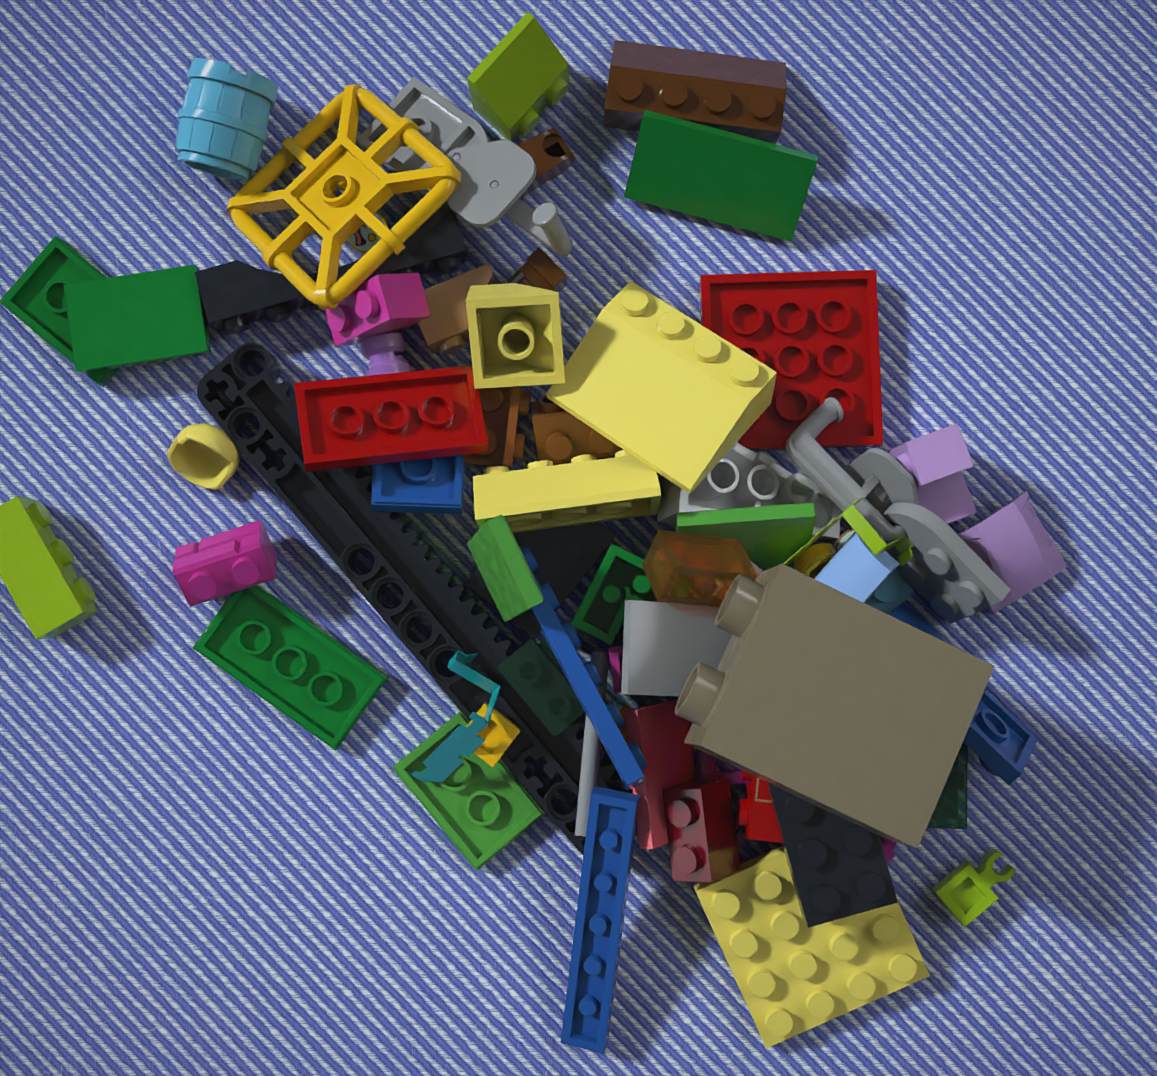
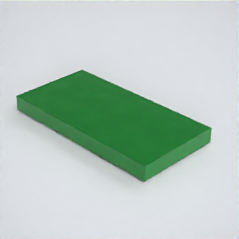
(719, 175)
(291, 663)

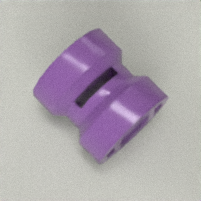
(385, 353)

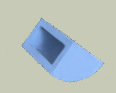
(857, 569)

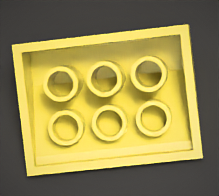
(663, 386)

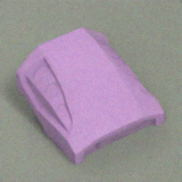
(1015, 548)

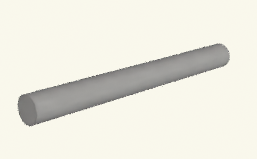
(591, 751)

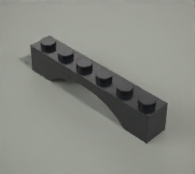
(243, 294)

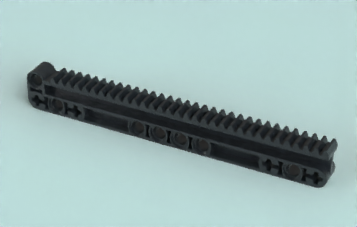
(339, 516)

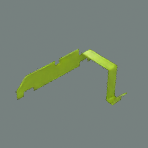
(866, 533)

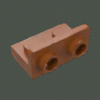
(501, 417)

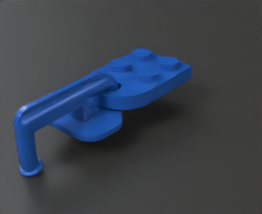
(994, 731)

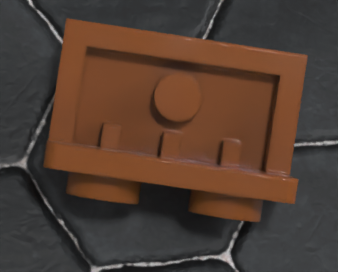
(563, 436)

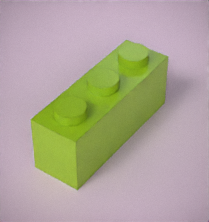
(40, 570)

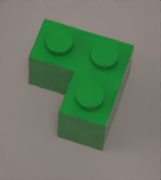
(617, 580)

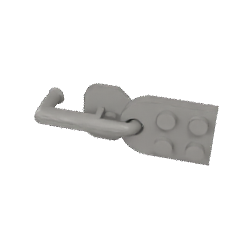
(491, 171)
(942, 564)

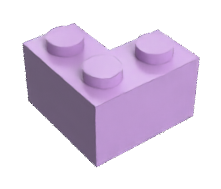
(937, 467)

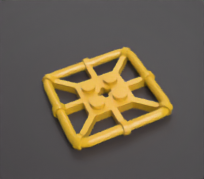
(339, 217)

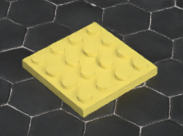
(799, 973)

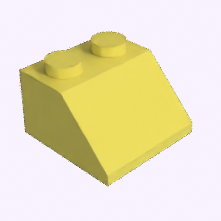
(515, 335)

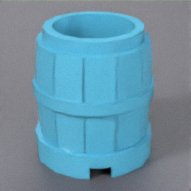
(224, 119)

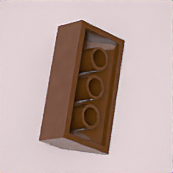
(697, 87)

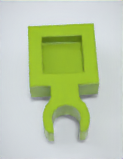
(968, 890)

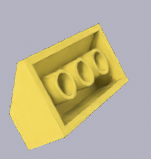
(567, 493)

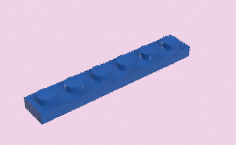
(584, 682)
(599, 918)

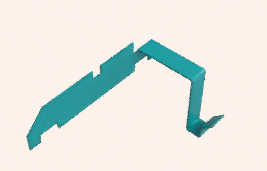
(463, 739)

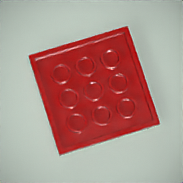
(817, 337)

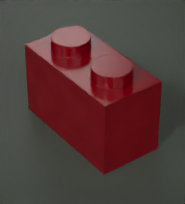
(701, 830)

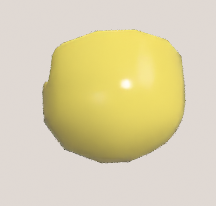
(204, 455)

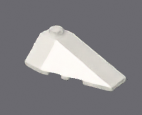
(749, 481)

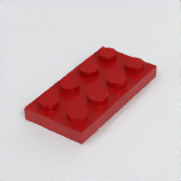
(389, 418)

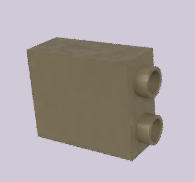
(834, 702)

